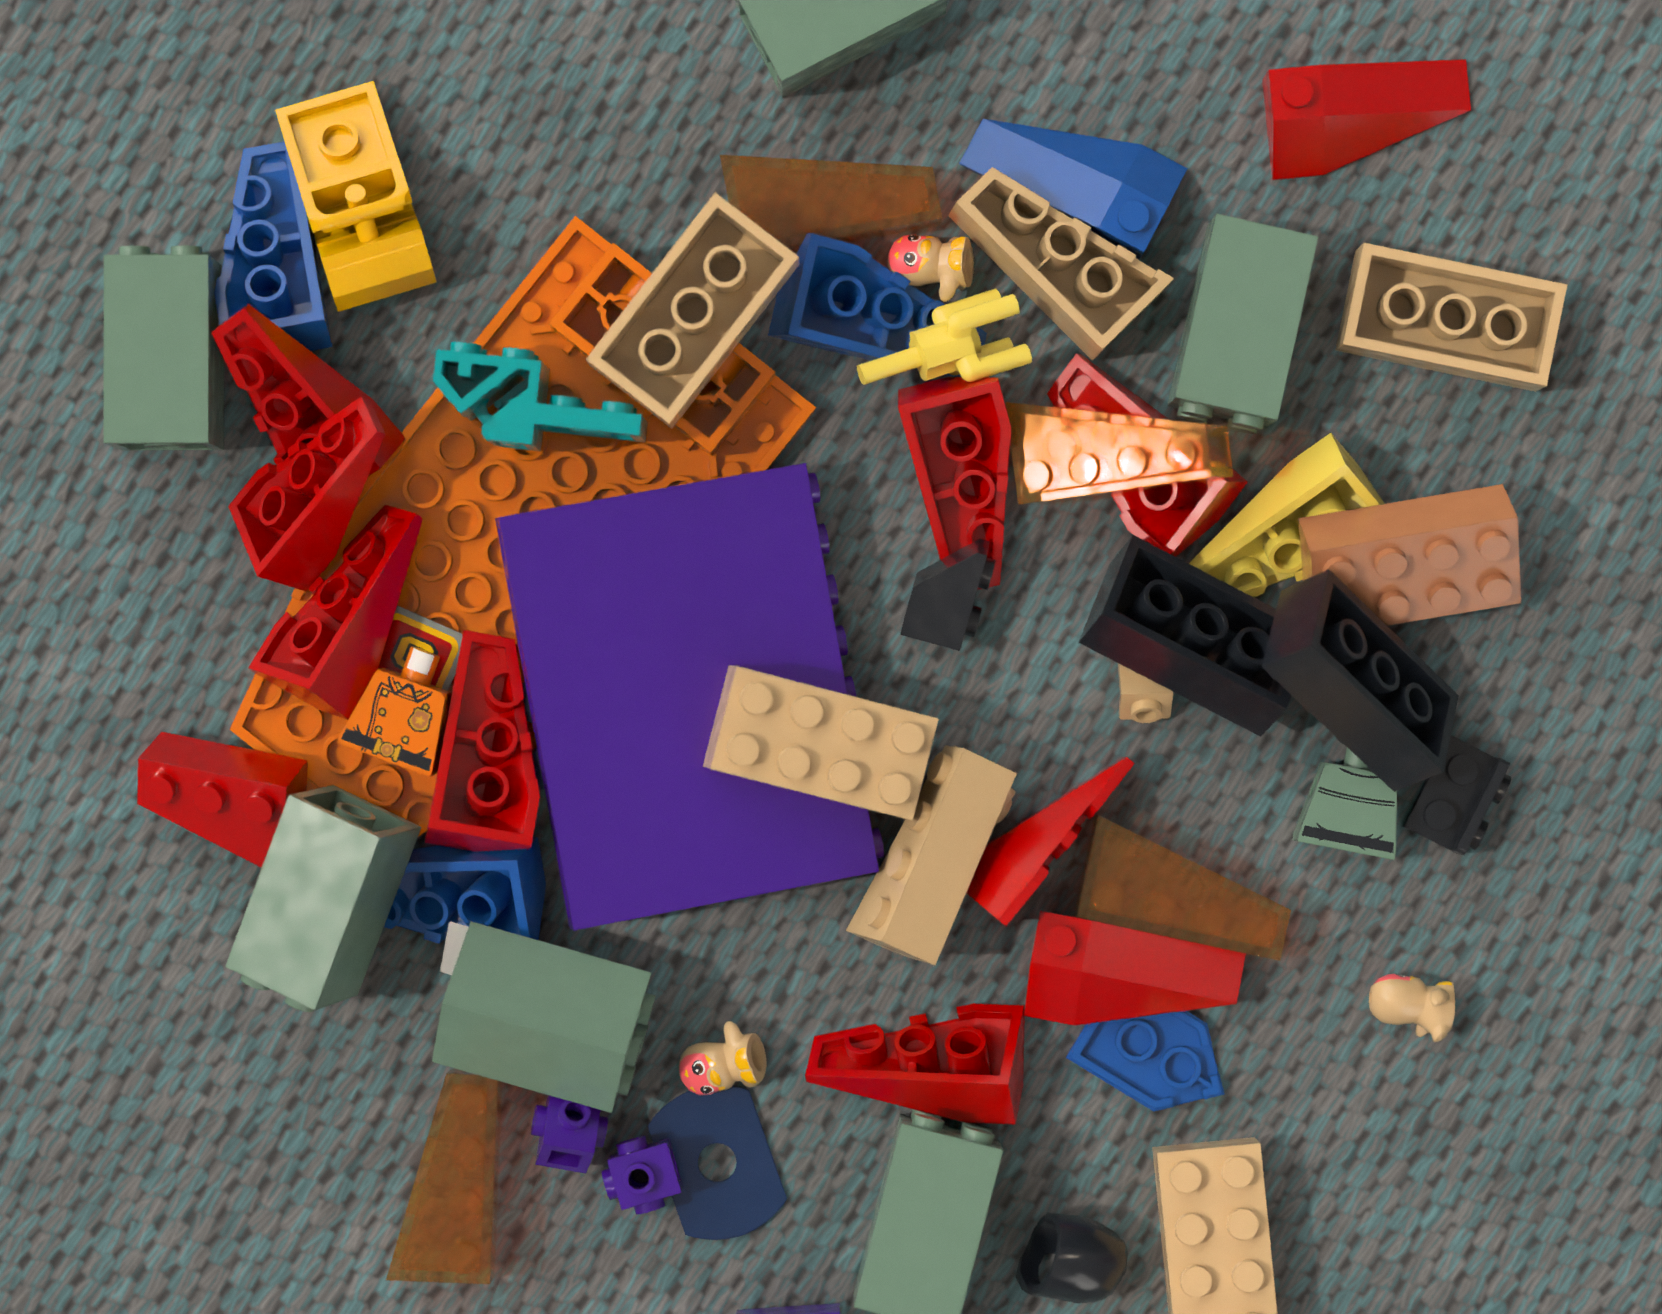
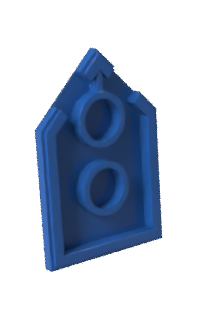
(1151, 1058)

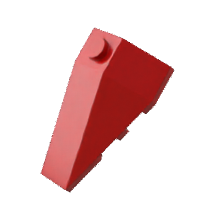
(486, 769)
(948, 1068)

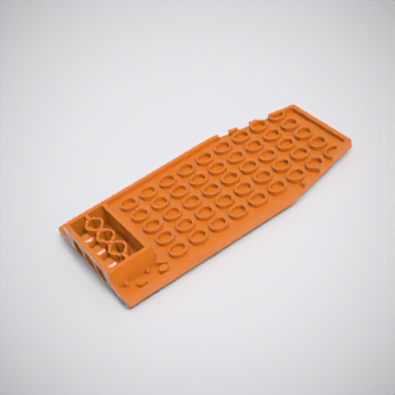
(466, 482)

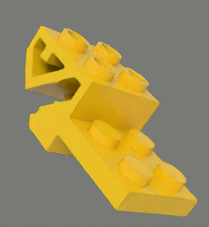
(355, 196)

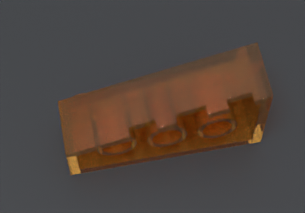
(831, 197)
(1099, 453)
(1162, 893)
(454, 1198)

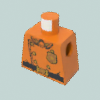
(402, 716)

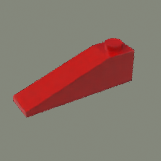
(1348, 111)
(290, 384)
(961, 460)
(301, 508)
(1163, 515)
(341, 631)
(1020, 857)
(1112, 972)

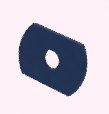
(754, 1189)

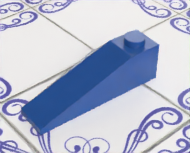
(1100, 181)
(272, 250)
(849, 303)
(465, 886)

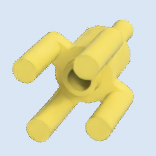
(954, 344)

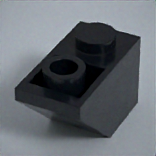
(944, 597)

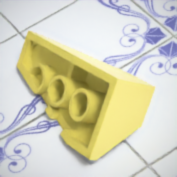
(1264, 537)

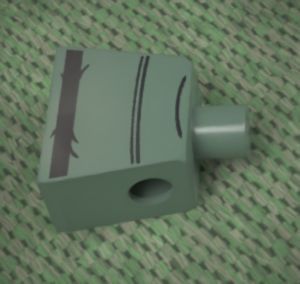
(1349, 810)

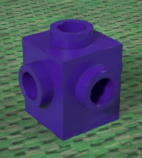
(567, 1134)
(658, 1162)

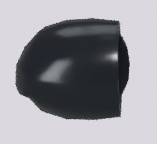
(1085, 1264)

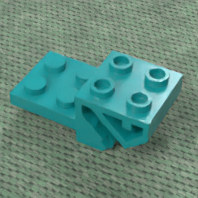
(479, 380)

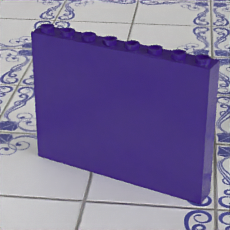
(624, 657)

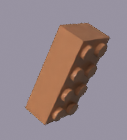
(1421, 553)

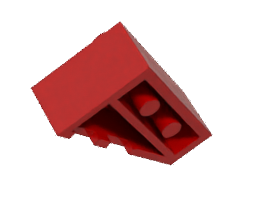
(219, 790)

